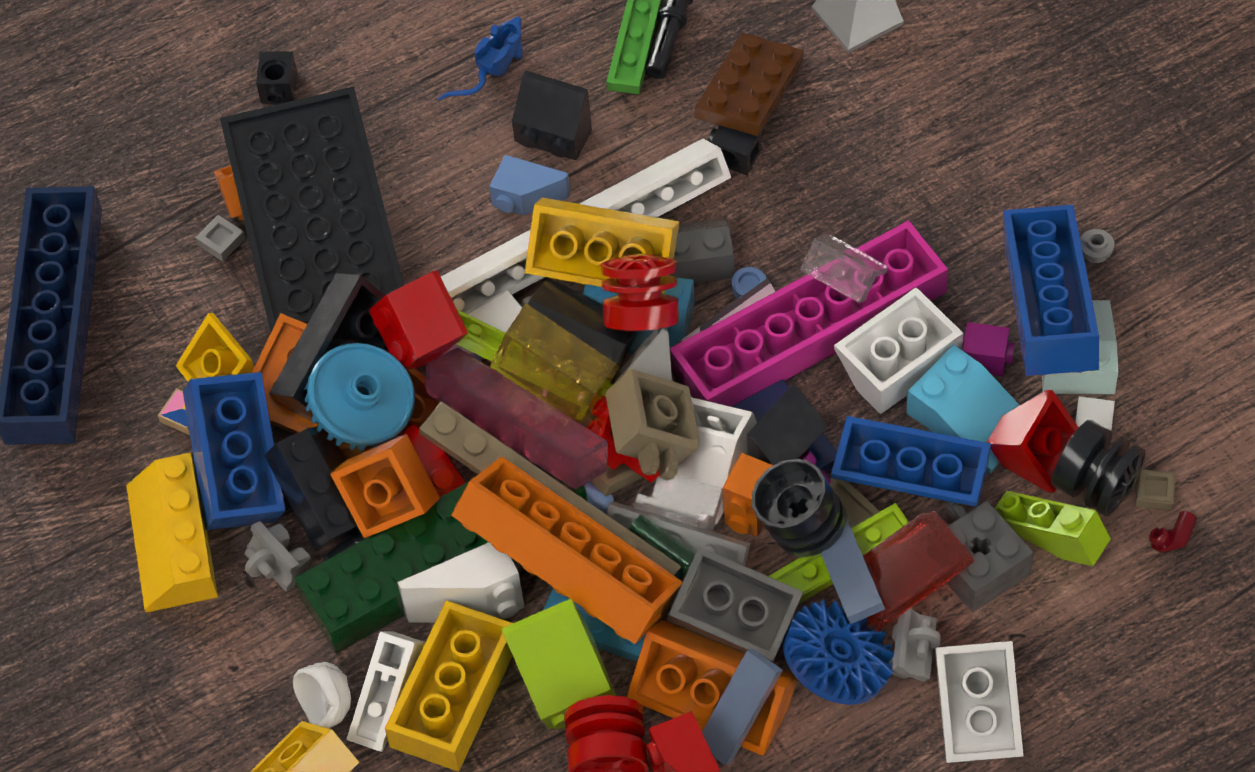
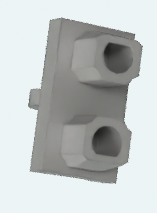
(270, 558)
(914, 645)

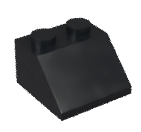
(551, 116)

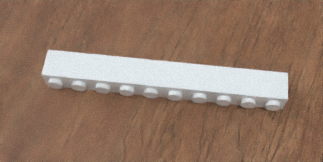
(645, 193)

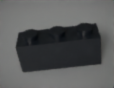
(583, 319)
(303, 472)

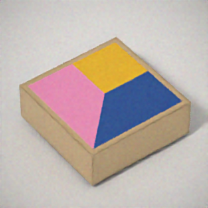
(174, 412)

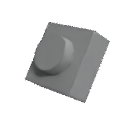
(220, 238)

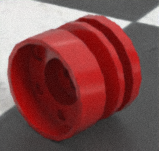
(640, 297)
(605, 735)

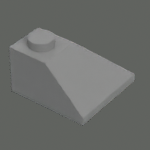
(858, 21)
(651, 356)

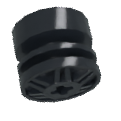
(1091, 464)
(798, 507)

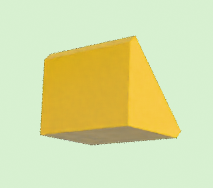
(213, 353)

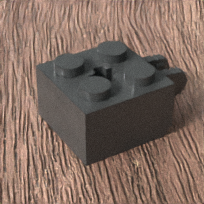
(997, 550)

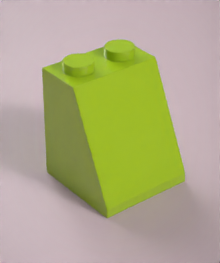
(557, 660)

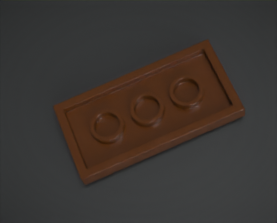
(749, 84)

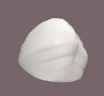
(322, 693)

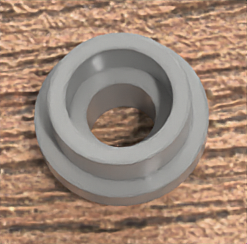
(1093, 252)

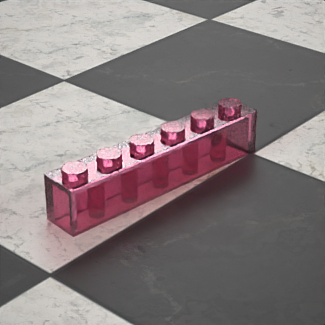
(517, 418)

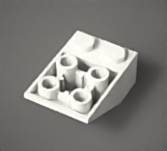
(722, 440)

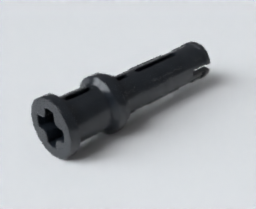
(671, 19)

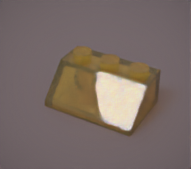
(553, 364)

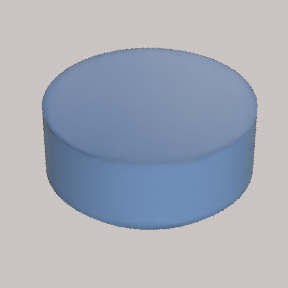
(745, 280)

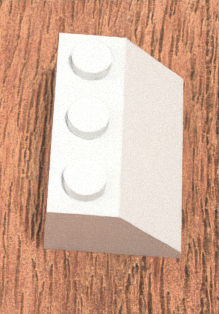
(897, 348)

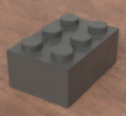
(734, 604)

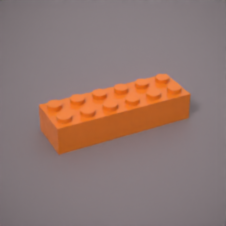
(567, 549)

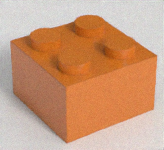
(385, 486)

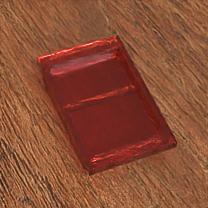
(914, 565)

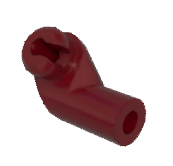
(1175, 538)

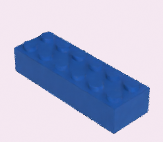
(1050, 290)

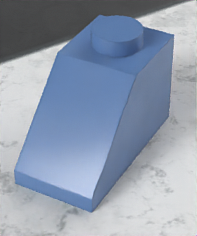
(523, 183)

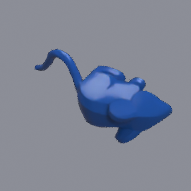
(495, 54)

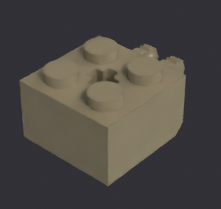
(652, 422)

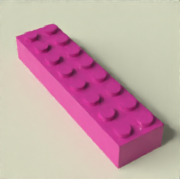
(800, 323)

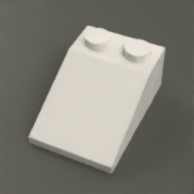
(477, 580)
(979, 701)

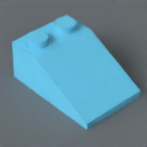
(960, 399)

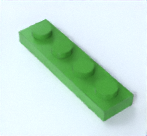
(633, 46)

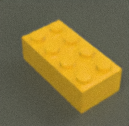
(450, 687)

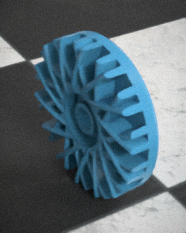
(355, 417)

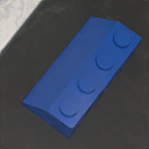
(912, 461)

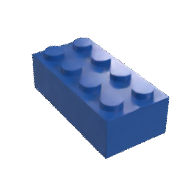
(229, 444)

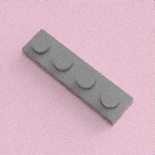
(686, 534)

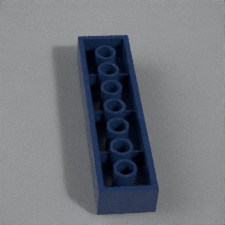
(49, 316)

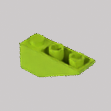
(1057, 527)

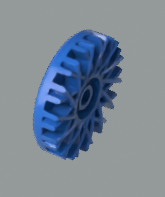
(836, 657)

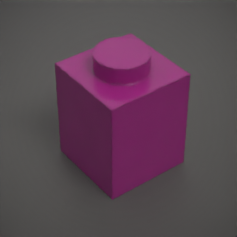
(989, 346)

